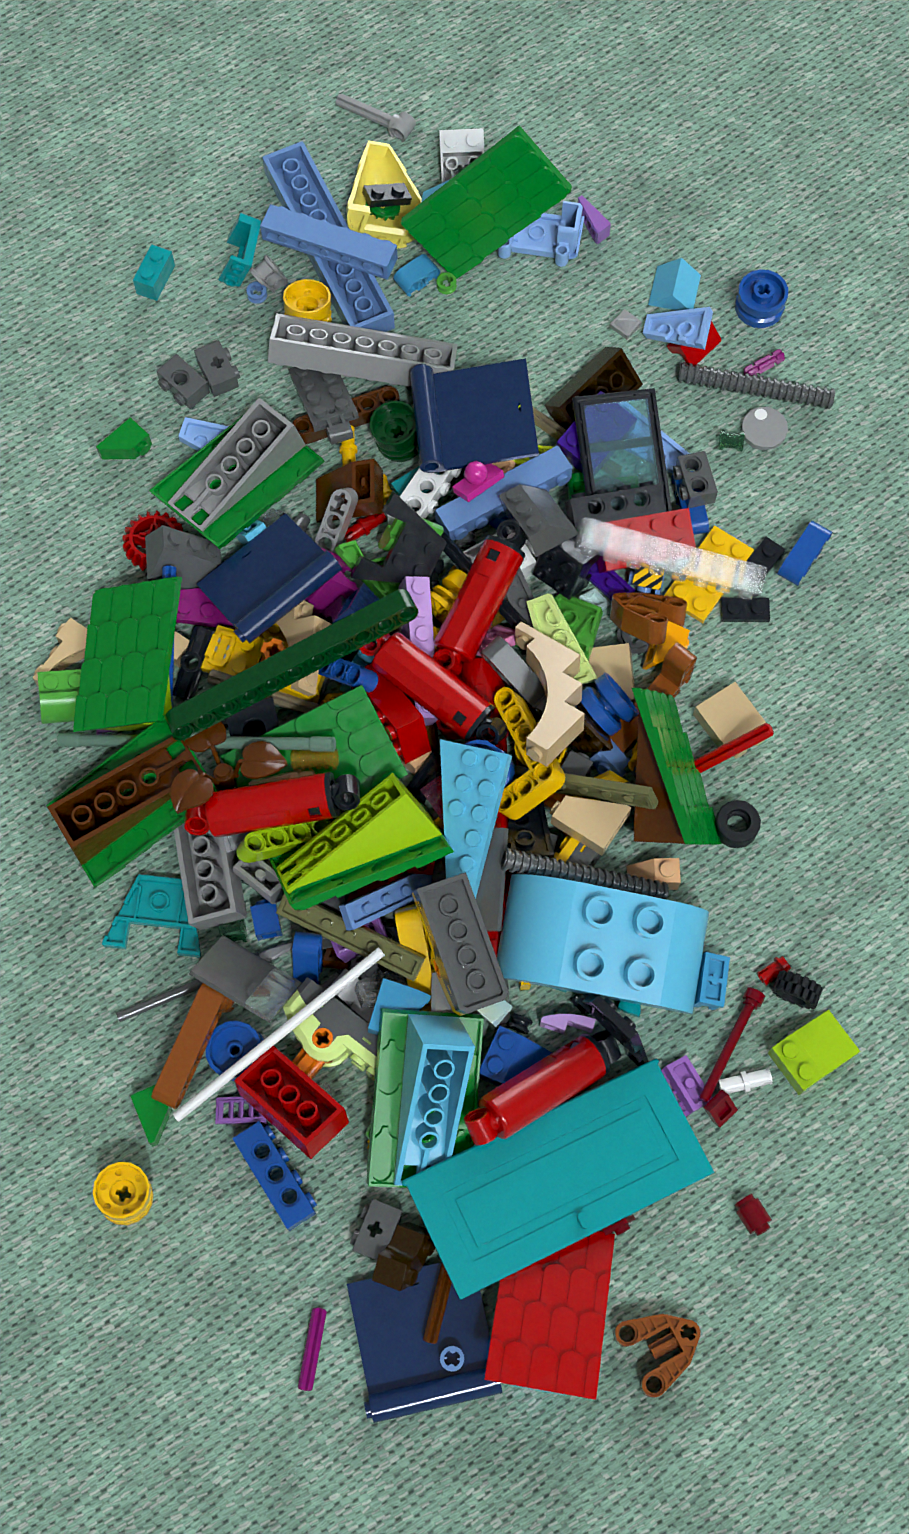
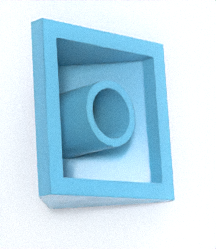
(675, 286)

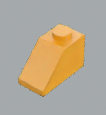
(656, 653)

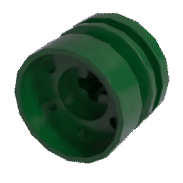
(395, 431)

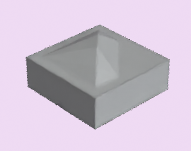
(625, 324)

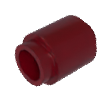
(753, 1215)

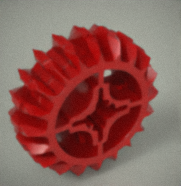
(136, 535)

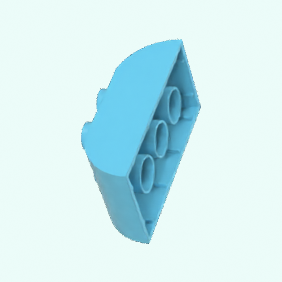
(602, 942)

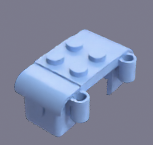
(550, 236)

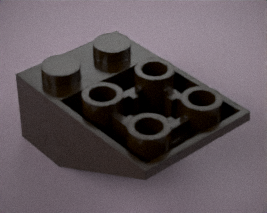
(592, 738)

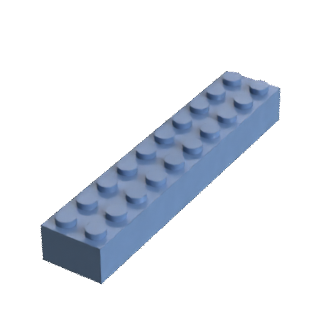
(303, 190)

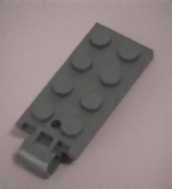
(325, 402)

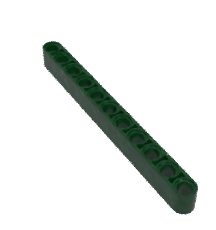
(291, 664)

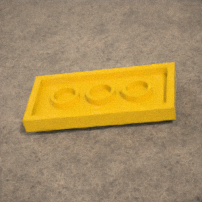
(700, 599)

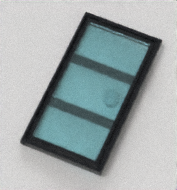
(620, 442)

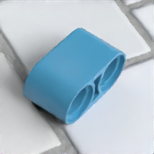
(416, 274)

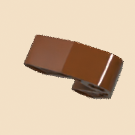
(647, 614)
(672, 1368)

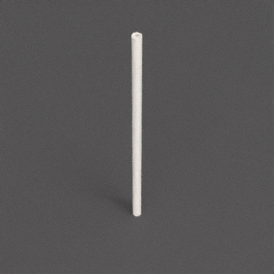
(278, 1034)

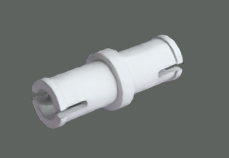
(745, 1081)

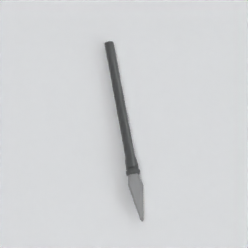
(268, 955)

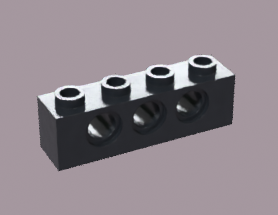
(650, 494)

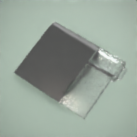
(245, 978)

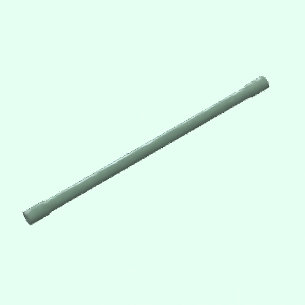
(314, 743)

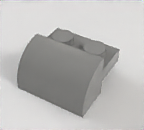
(261, 878)

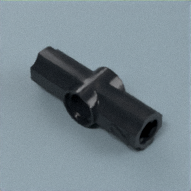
(189, 679)

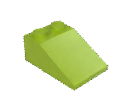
(813, 1052)

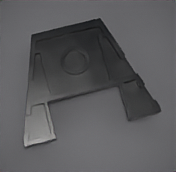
(412, 552)
(621, 1027)

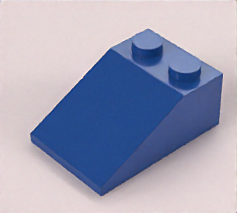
(509, 1056)

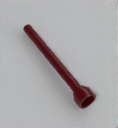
(752, 1000)

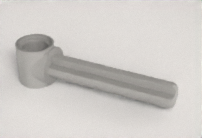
(398, 125)

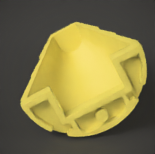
(380, 166)

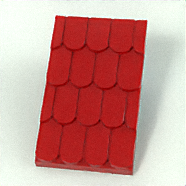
(554, 1321)

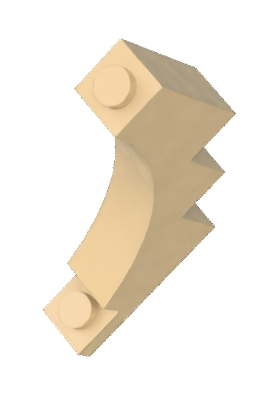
(556, 670)

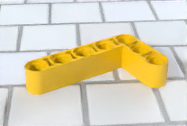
(537, 779)
(412, 935)

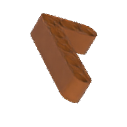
(675, 671)
(190, 1045)

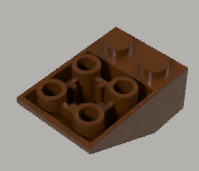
(363, 477)

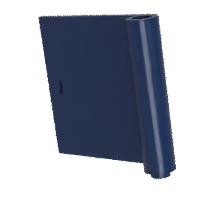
(473, 415)
(268, 578)
(403, 1369)

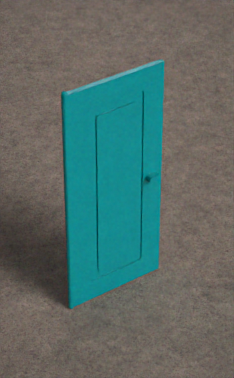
(558, 1178)

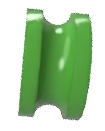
(442, 288)

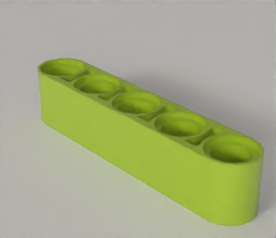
(282, 836)

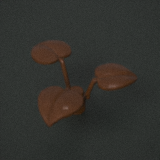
(193, 790)

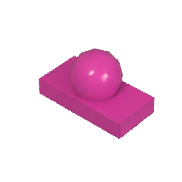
(477, 480)

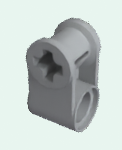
(269, 274)

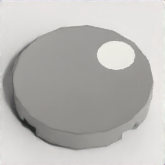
(764, 428)

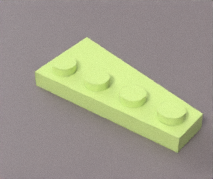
(550, 621)

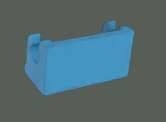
(712, 981)

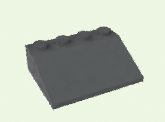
(492, 882)

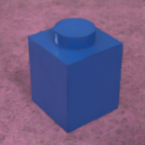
(266, 920)

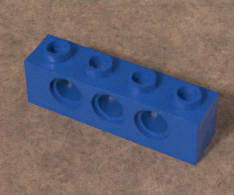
(248, 1144)

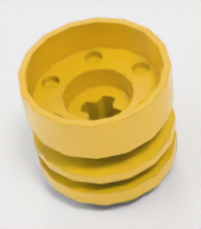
(308, 300)
(444, 596)
(116, 1180)

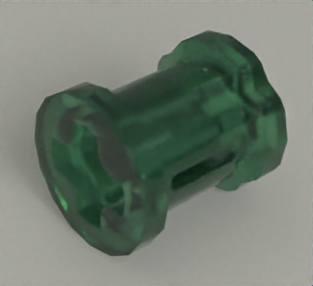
(731, 440)
(235, 932)

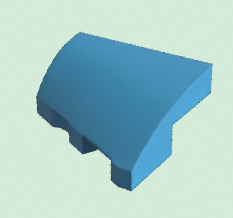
(396, 996)

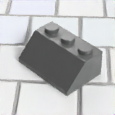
(538, 517)
(190, 555)

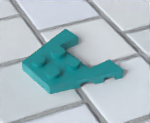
(159, 904)

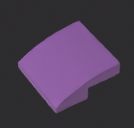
(686, 1084)

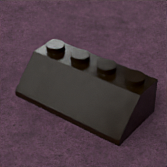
(606, 372)

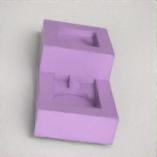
(560, 1021)

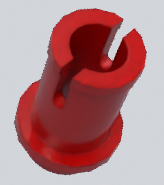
(771, 972)

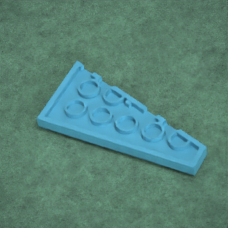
(471, 800)

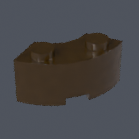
(403, 1257)

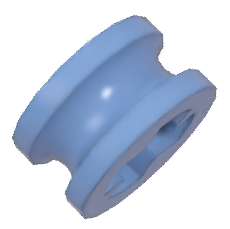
(254, 298)
(451, 1367)

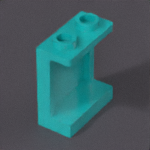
(245, 236)

